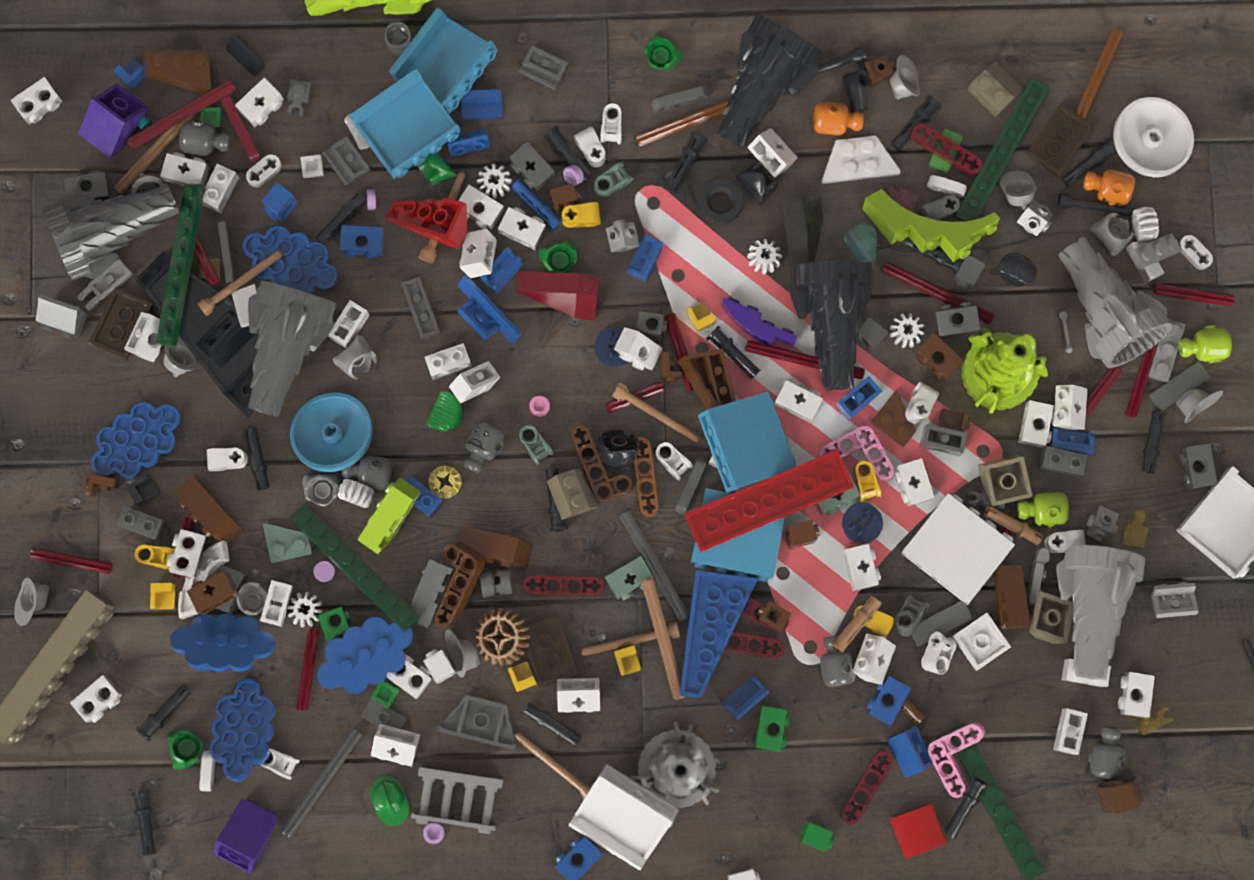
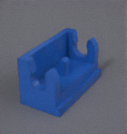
(645, 258)
(502, 271)
(1072, 441)
(745, 697)

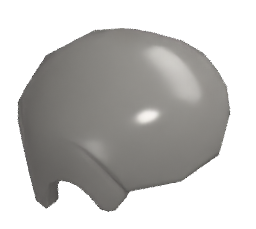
(251, 598)

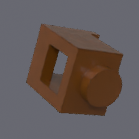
(879, 75)
(564, 197)
(782, 615)

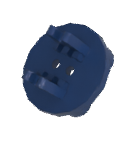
(606, 355)
(855, 530)

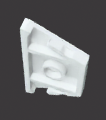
(859, 160)

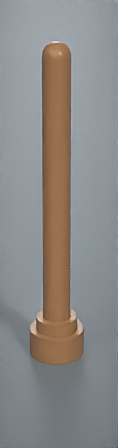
(428, 253)
(207, 305)
(621, 392)
(672, 629)
(584, 789)

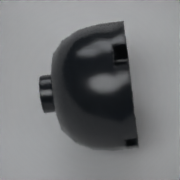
(617, 448)

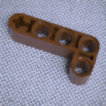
(595, 462)
(456, 586)

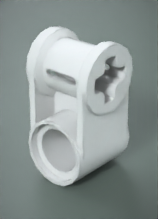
(610, 127)
(589, 144)
(921, 403)
(222, 459)
(674, 461)
(1065, 540)
(938, 655)
(280, 762)

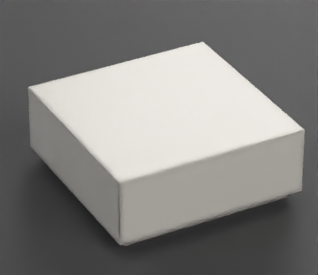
(312, 166)

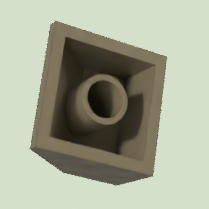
(995, 89)
(1005, 480)
(572, 493)
(1051, 618)

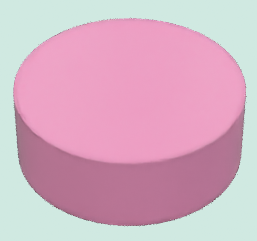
(539, 406)

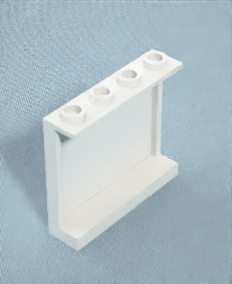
(1224, 524)
(958, 548)
(623, 817)

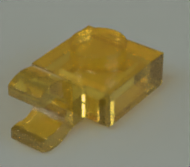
(1135, 534)
(1149, 724)

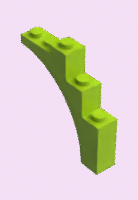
(899, 223)

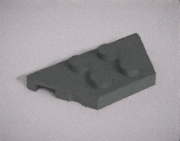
(481, 722)

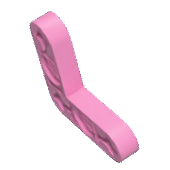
(858, 443)
(948, 750)

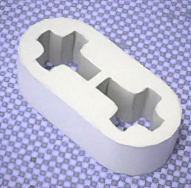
(261, 166)
(947, 186)
(1199, 249)
(207, 772)

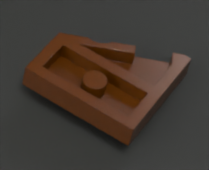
(893, 422)

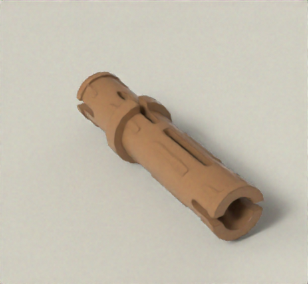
(1020, 529)
(861, 618)

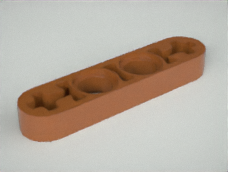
(646, 477)

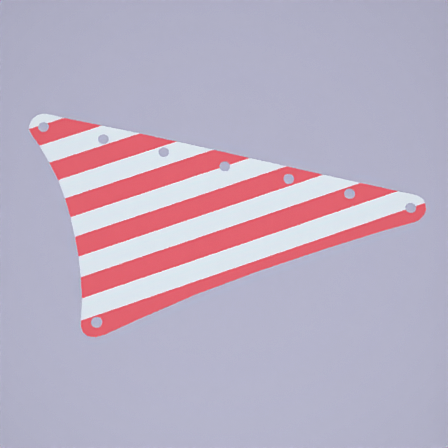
(818, 581)

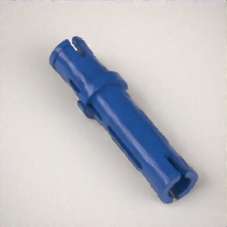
(543, 211)

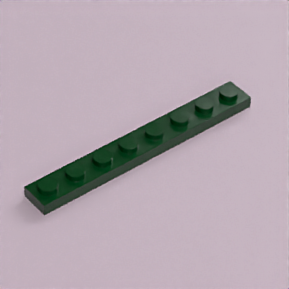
(1002, 151)
(180, 265)
(355, 568)
(999, 809)

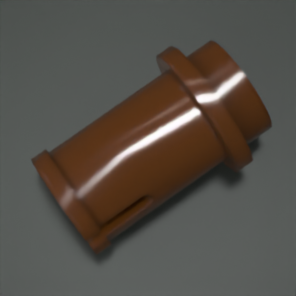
(913, 711)

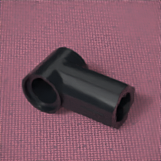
(856, 85)

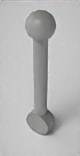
(1063, 315)

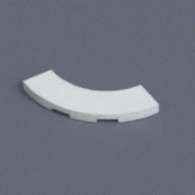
(209, 562)

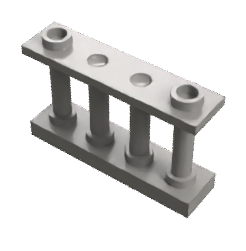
(449, 780)

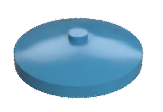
(331, 432)

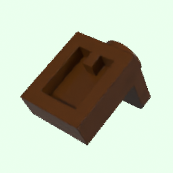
(667, 364)
(954, 420)
(103, 482)

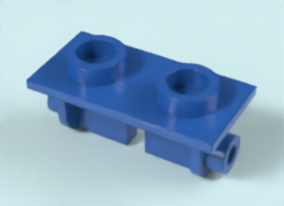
(477, 141)

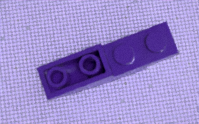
(748, 320)

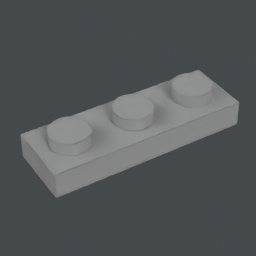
(1155, 251)
(1166, 353)

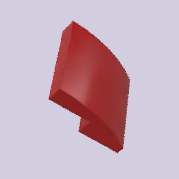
(918, 831)

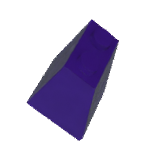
(112, 119)
(246, 835)

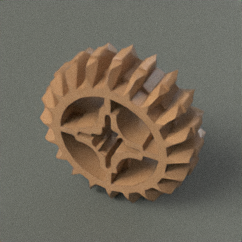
(502, 644)

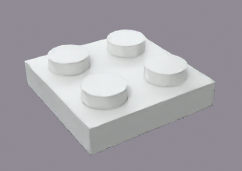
(981, 641)

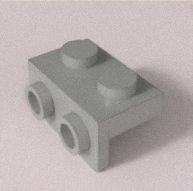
(1174, 600)

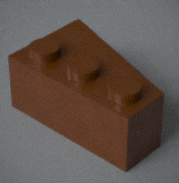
(180, 68)
(709, 377)
(207, 511)
(497, 547)
(1011, 597)
(1120, 795)

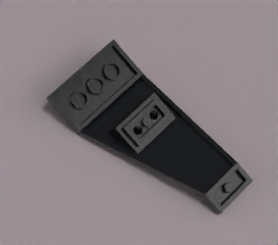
(215, 339)

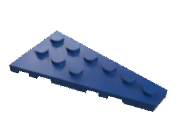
(713, 616)

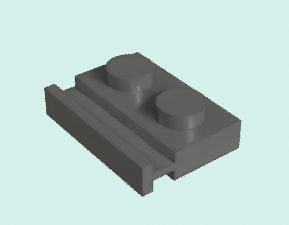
(543, 67)
(346, 161)

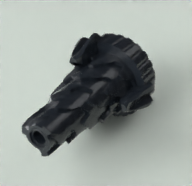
(770, 65)
(836, 300)

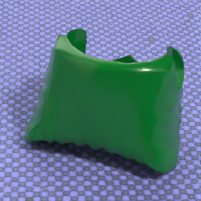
(663, 53)
(436, 169)
(559, 256)
(445, 412)
(184, 748)

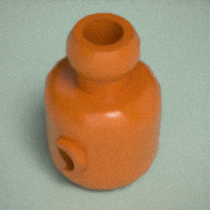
(834, 118)
(1112, 186)

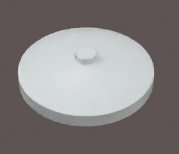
(1153, 137)

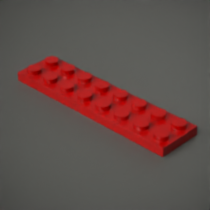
(768, 501)

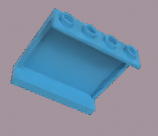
(446, 59)
(405, 124)
(747, 441)
(745, 555)

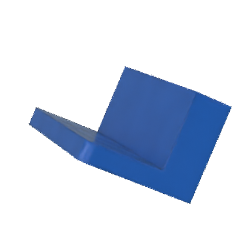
(482, 104)
(910, 752)

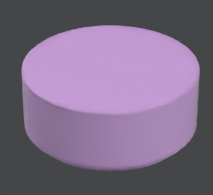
(573, 175)
(371, 199)
(324, 571)
(433, 833)

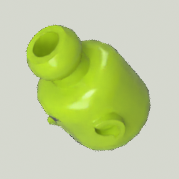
(1208, 344)
(1046, 508)

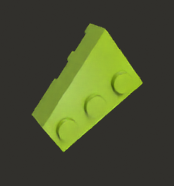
(389, 516)

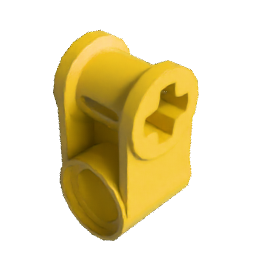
(584, 215)
(866, 482)
(157, 557)
(880, 622)

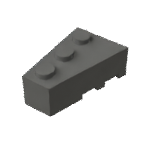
(430, 591)

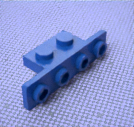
(483, 314)

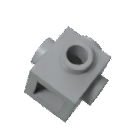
(1035, 218)
(622, 236)
(1102, 524)

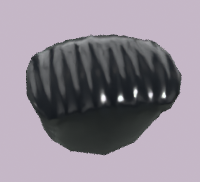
(757, 182)
(1017, 270)

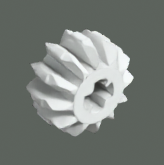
(488, 187)
(1145, 224)
(766, 249)
(899, 328)
(355, 493)
(302, 616)

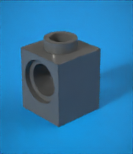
(968, 272)
(644, 317)
(871, 334)

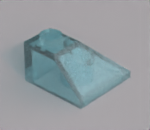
(862, 242)

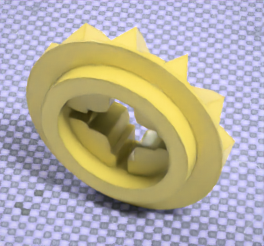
(446, 491)

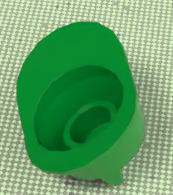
(389, 801)

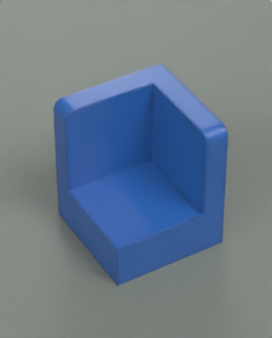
(131, 73)

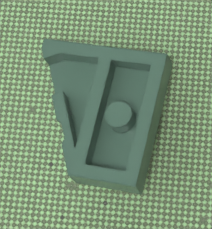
(286, 543)

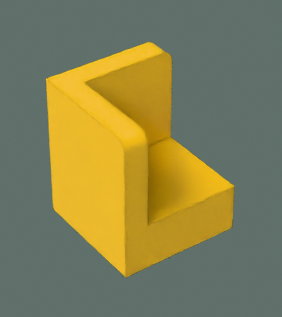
(700, 317)
(162, 596)
(627, 660)
(522, 676)

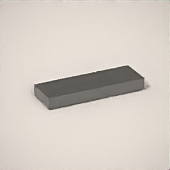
(227, 252)
(420, 308)
(1178, 386)
(941, 622)

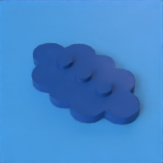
(302, 264)
(136, 440)
(222, 642)
(364, 656)
(242, 729)

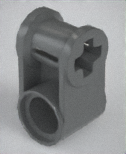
(937, 210)
(912, 612)

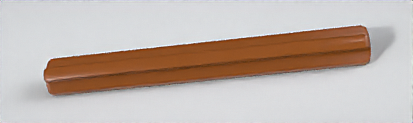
(1099, 73)
(681, 123)

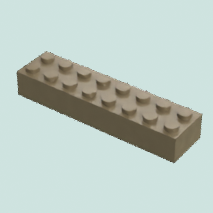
(51, 665)

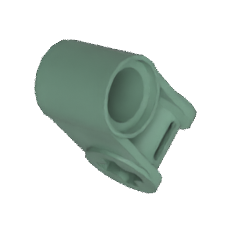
(616, 179)
(536, 445)

